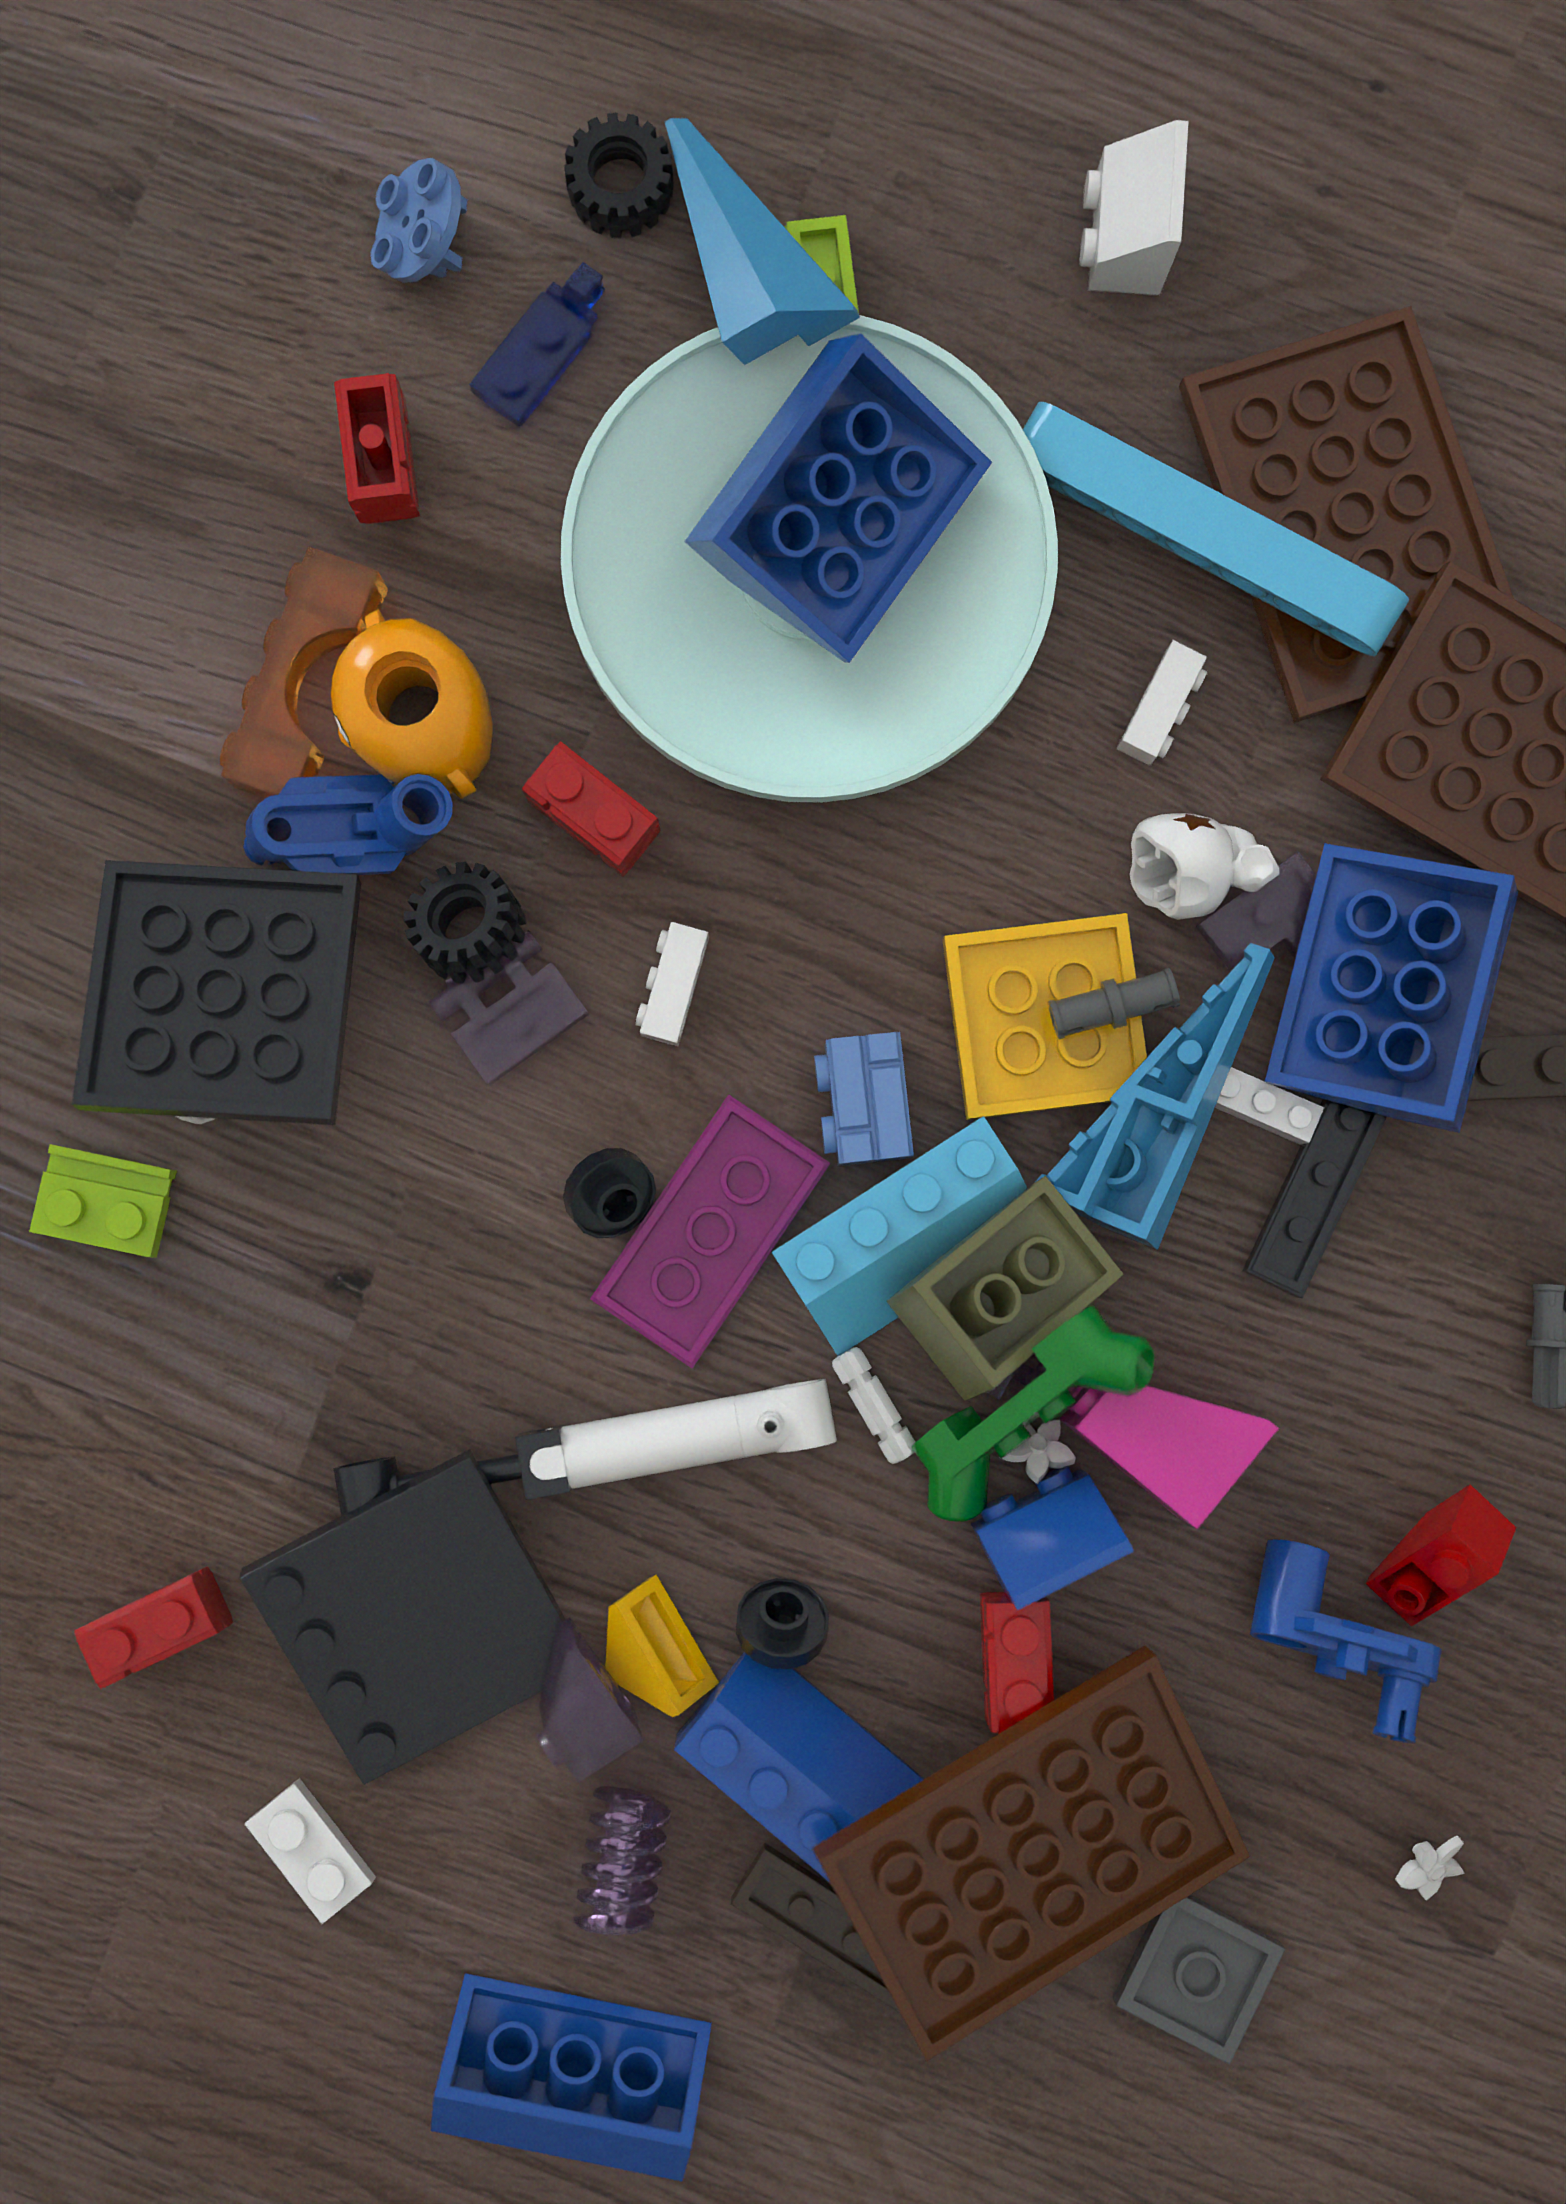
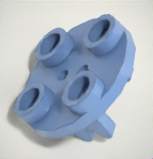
(418, 222)

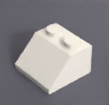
(1136, 211)

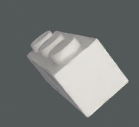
(1163, 703)
(672, 983)
(1269, 1107)

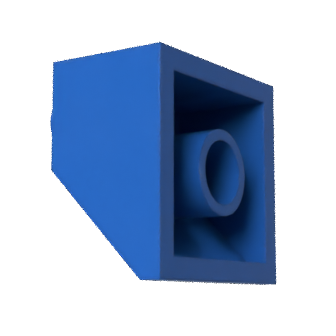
(1049, 1536)

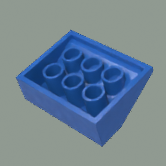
(840, 497)
(1393, 985)

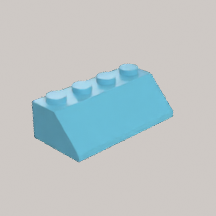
(895, 1231)

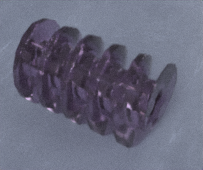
(626, 1863)

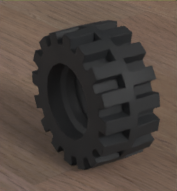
(613, 142)

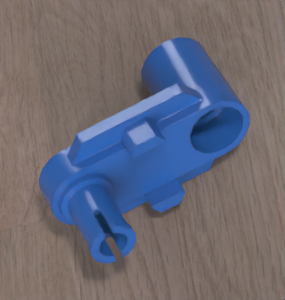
(346, 823)
(1290, 1617)

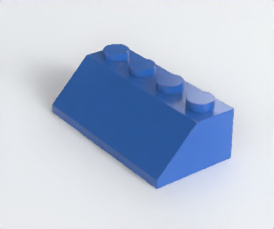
(790, 1756)
(571, 2077)

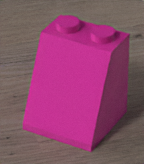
(1171, 1444)

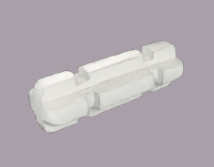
(874, 1405)

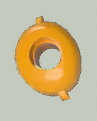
(382, 663)

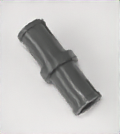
(1114, 1003)

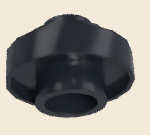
(609, 1193)
(782, 1623)

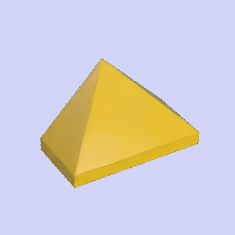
(654, 1651)

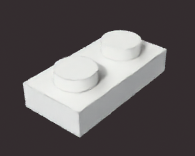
(310, 1851)

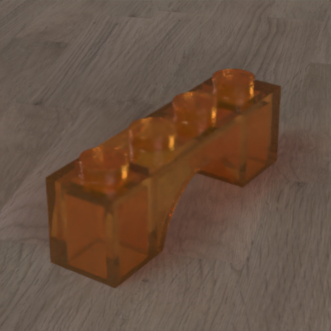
(321, 615)

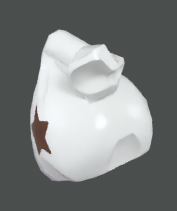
(1192, 860)

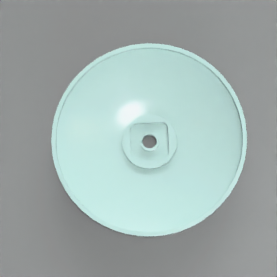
(733, 683)

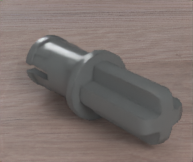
(1549, 1346)

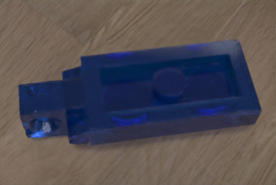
(540, 346)

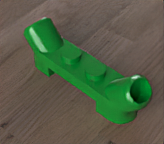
(1074, 1355)

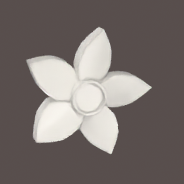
(1042, 1451)
(1430, 1867)

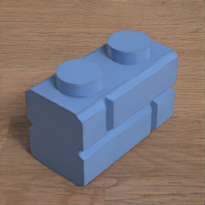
(866, 1099)

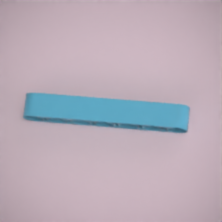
(1214, 531)

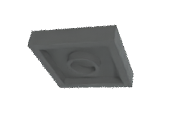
(1199, 1976)

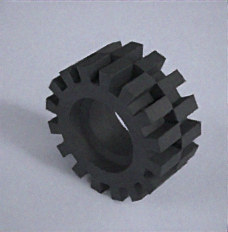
(449, 898)

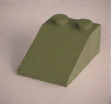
(1005, 1289)

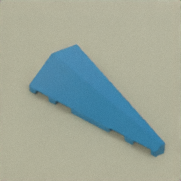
(754, 269)
(1143, 1145)

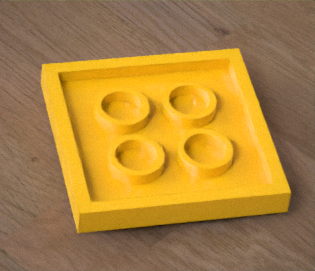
(1004, 1021)

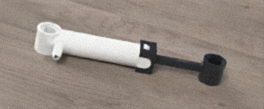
(634, 1444)

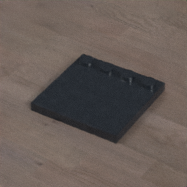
(218, 993)
(410, 1616)

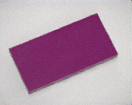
(710, 1231)

